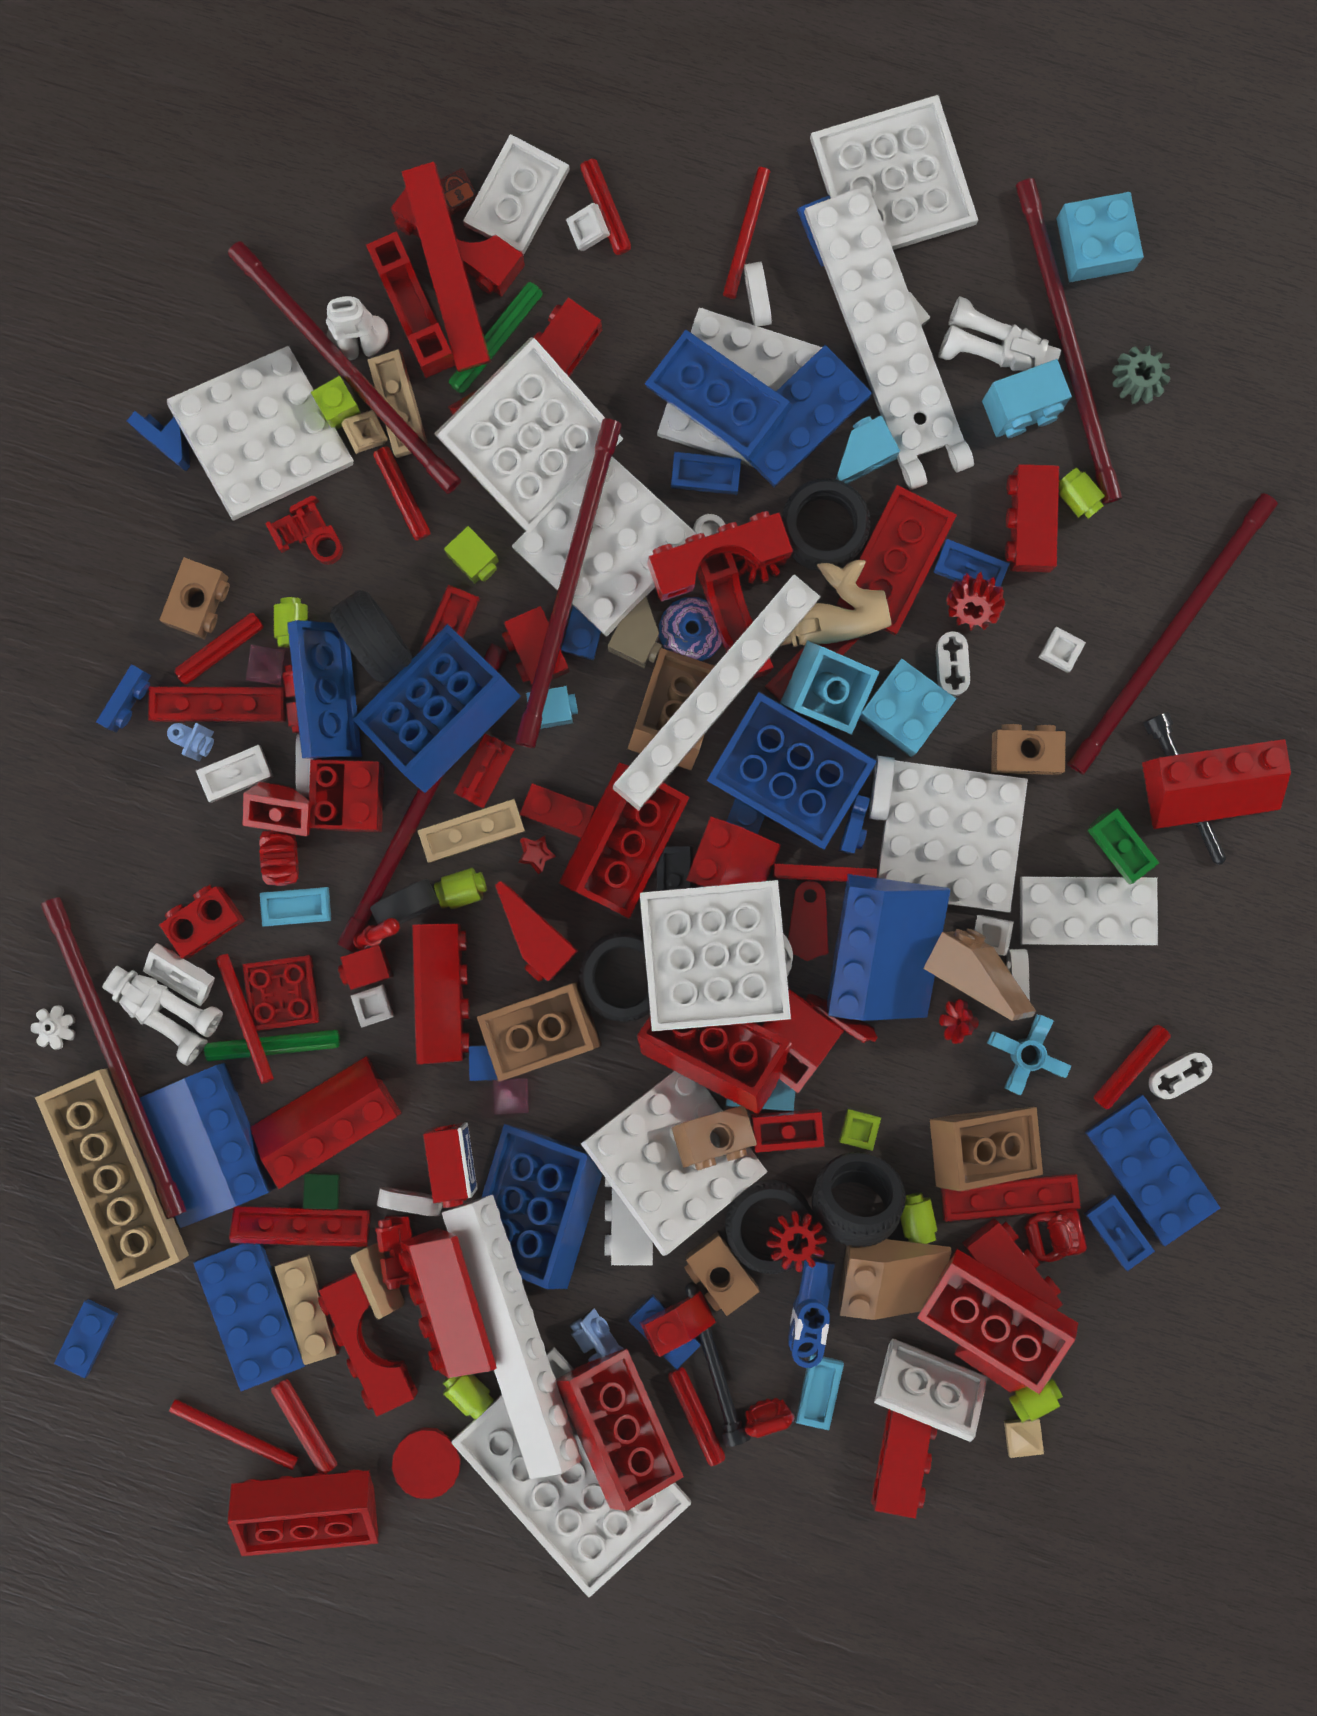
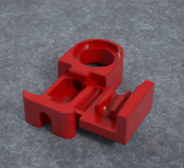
(302, 524)

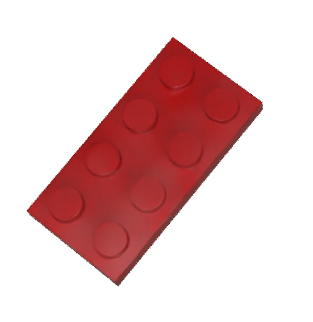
(902, 551)

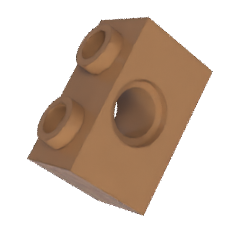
(191, 579)
(1007, 753)
(694, 1137)
(736, 1289)

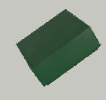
(321, 1191)

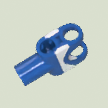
(813, 1329)

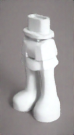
(350, 319)
(1018, 349)
(144, 999)

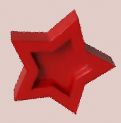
(535, 853)

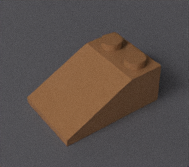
(668, 688)
(979, 972)
(539, 1031)
(985, 1148)
(889, 1278)

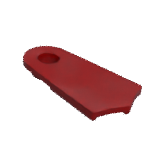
(809, 923)
(856, 1028)

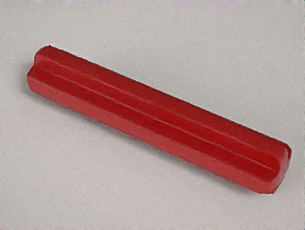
(601, 196)
(401, 493)
(218, 648)
(1132, 1066)
(696, 1416)
(304, 1426)

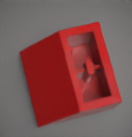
(346, 795)
(810, 1037)

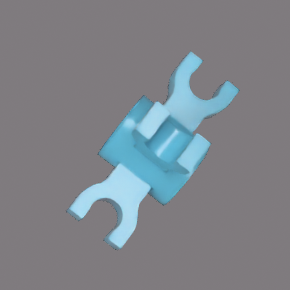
(1021, 1071)

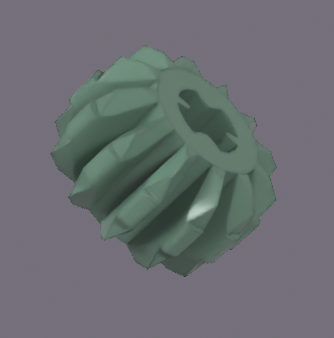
(1137, 385)

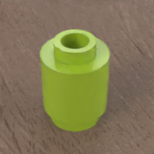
(1080, 493)
(287, 611)
(460, 888)
(918, 1219)
(468, 1395)
(1032, 1405)

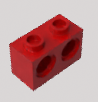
(204, 928)

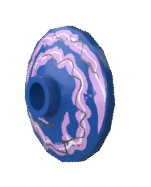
(673, 633)

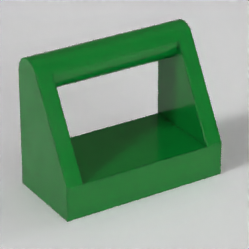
(1122, 845)

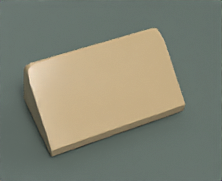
(368, 1269)

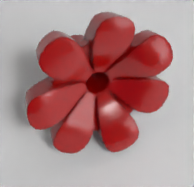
(959, 1021)

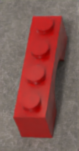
(490, 261)
(410, 304)
(759, 541)
(726, 601)
(384, 1381)

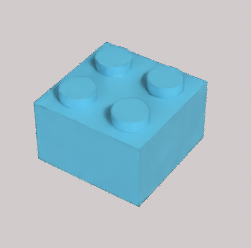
(1099, 237)
(1026, 399)
(829, 687)
(906, 708)

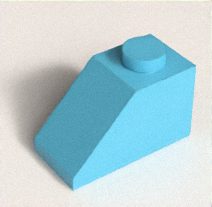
(867, 449)

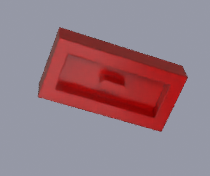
(557, 810)

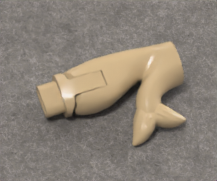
(835, 624)

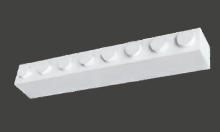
(716, 692)
(516, 1345)

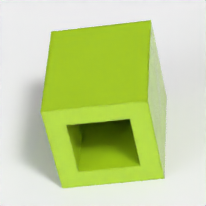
(335, 402)
(472, 555)

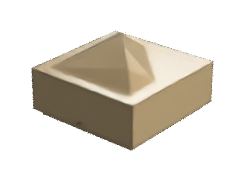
(364, 431)
(1023, 1438)

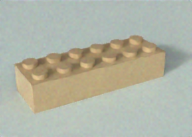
(111, 1178)

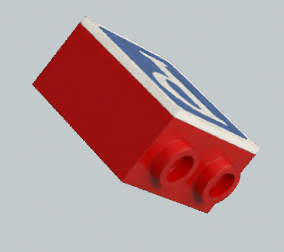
(450, 1164)

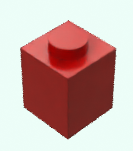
(365, 967)

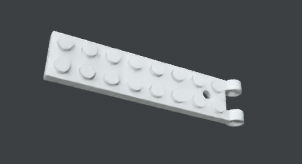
(886, 331)

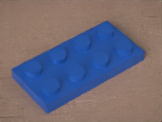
(718, 395)
(822, 398)
(324, 691)
(1152, 1170)
(249, 1314)

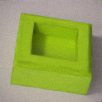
(859, 1129)

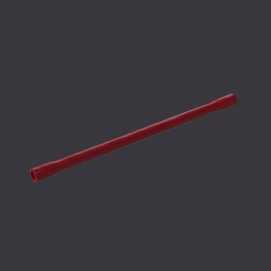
(1032, 209)
(434, 465)
(1251, 524)
(532, 717)
(360, 920)
(165, 1186)

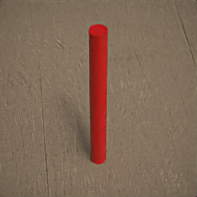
(746, 232)
(244, 1018)
(233, 1434)

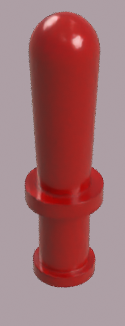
(374, 934)

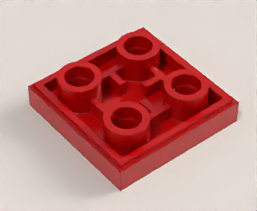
(281, 992)

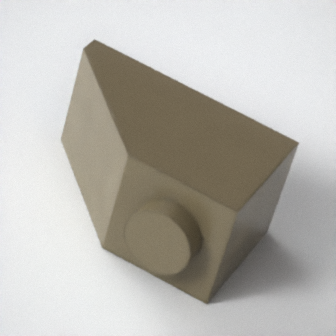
(636, 636)

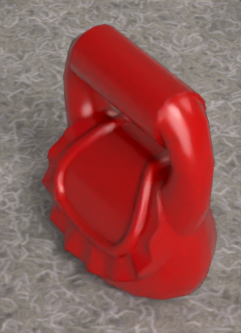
(1065, 1233)
(768, 1417)

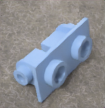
(196, 741)
(594, 1333)

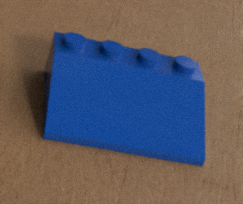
(436, 708)
(791, 770)
(883, 947)
(207, 1143)
(543, 1202)

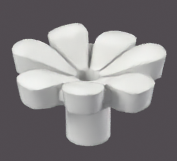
(59, 1027)

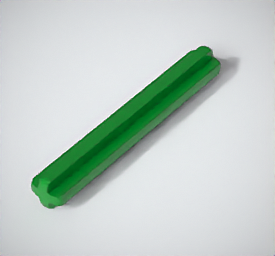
(500, 332)
(274, 1045)

